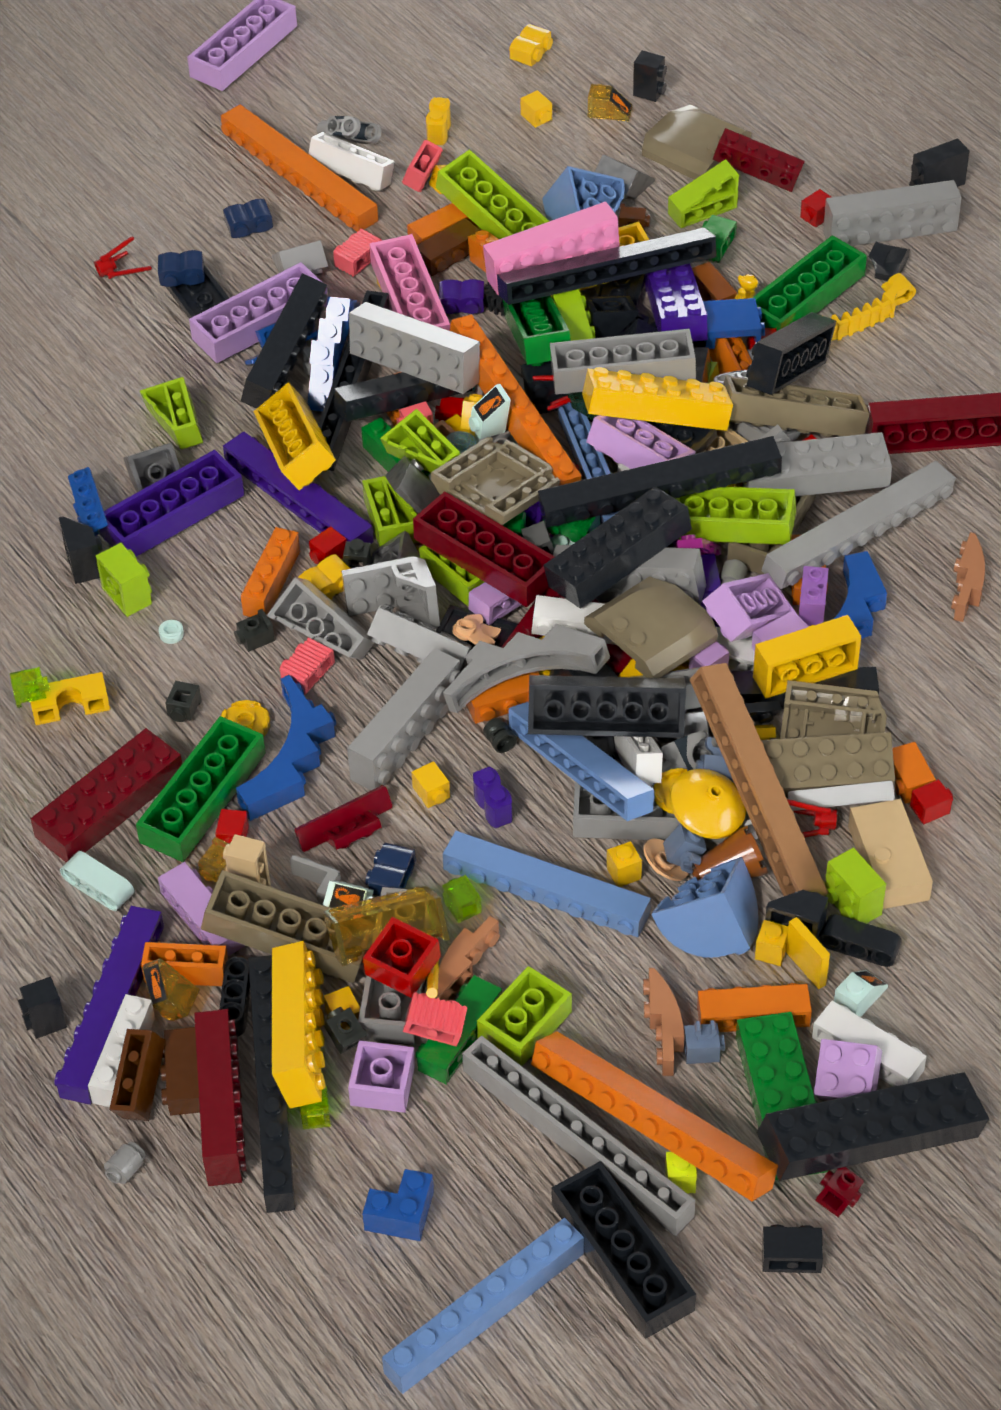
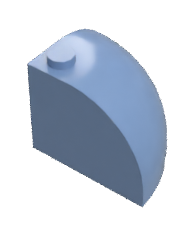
(579, 190)
(713, 913)

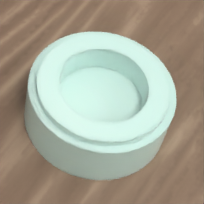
(171, 631)

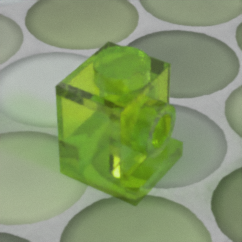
(29, 685)
(316, 1114)

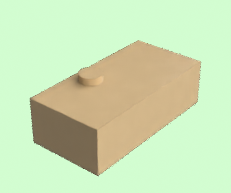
(890, 847)

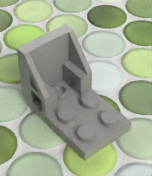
(398, 582)

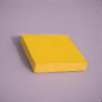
(807, 953)

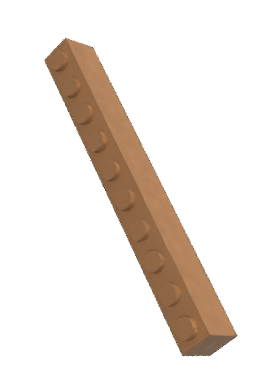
(756, 781)

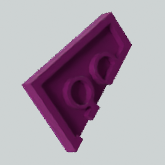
(704, 545)

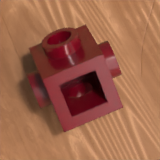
(842, 1185)

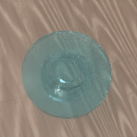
(461, 440)

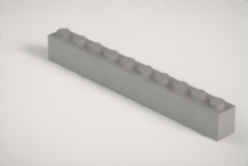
(859, 524)
(578, 1134)

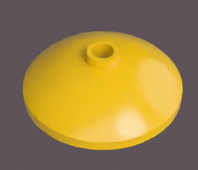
(703, 812)

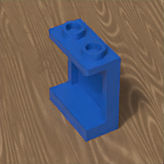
(733, 319)

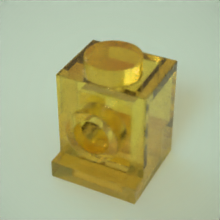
(212, 861)

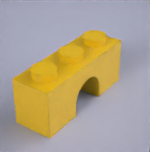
(84, 690)

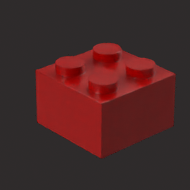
(401, 957)

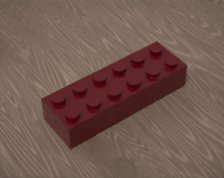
(937, 423)
(483, 548)
(106, 796)
(220, 1097)

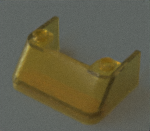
(358, 924)

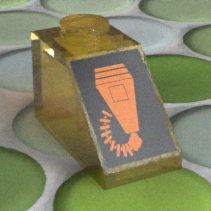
(608, 103)
(169, 990)

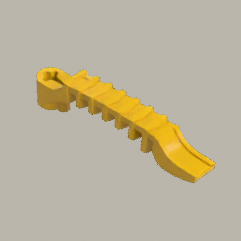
(897, 291)

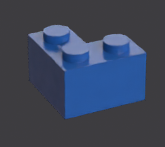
(400, 1213)

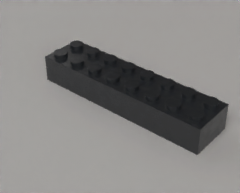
(872, 1125)

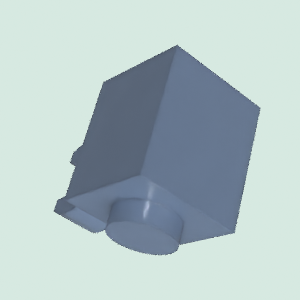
(713, 762)
(684, 848)
(703, 1043)

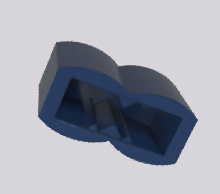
(248, 218)
(181, 268)
(391, 868)

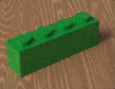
(373, 445)
(441, 1059)

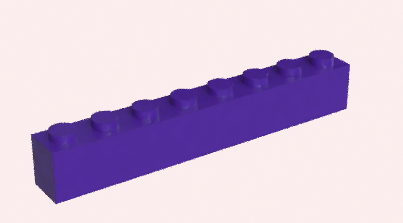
(309, 503)
(120, 976)

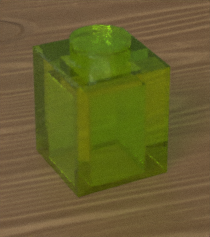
(461, 898)

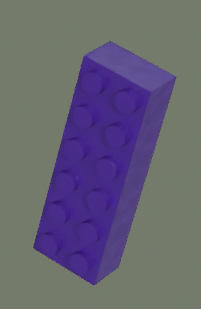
(677, 301)
(173, 503)

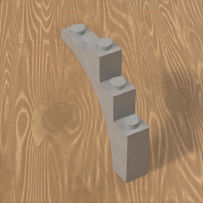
(525, 654)

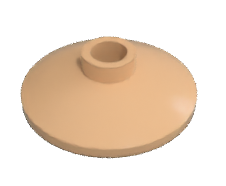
(656, 857)

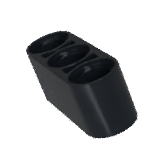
(860, 940)
(238, 986)

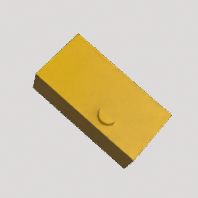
(807, 655)

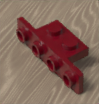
(346, 822)

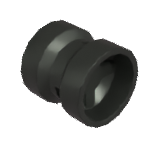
(498, 732)

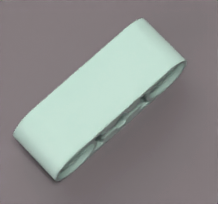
(97, 881)

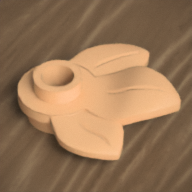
(474, 630)

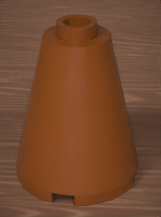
(733, 847)

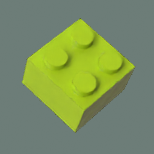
(124, 579)
(855, 887)

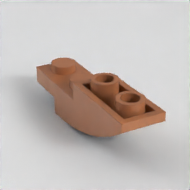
(970, 576)
(462, 954)
(665, 1018)

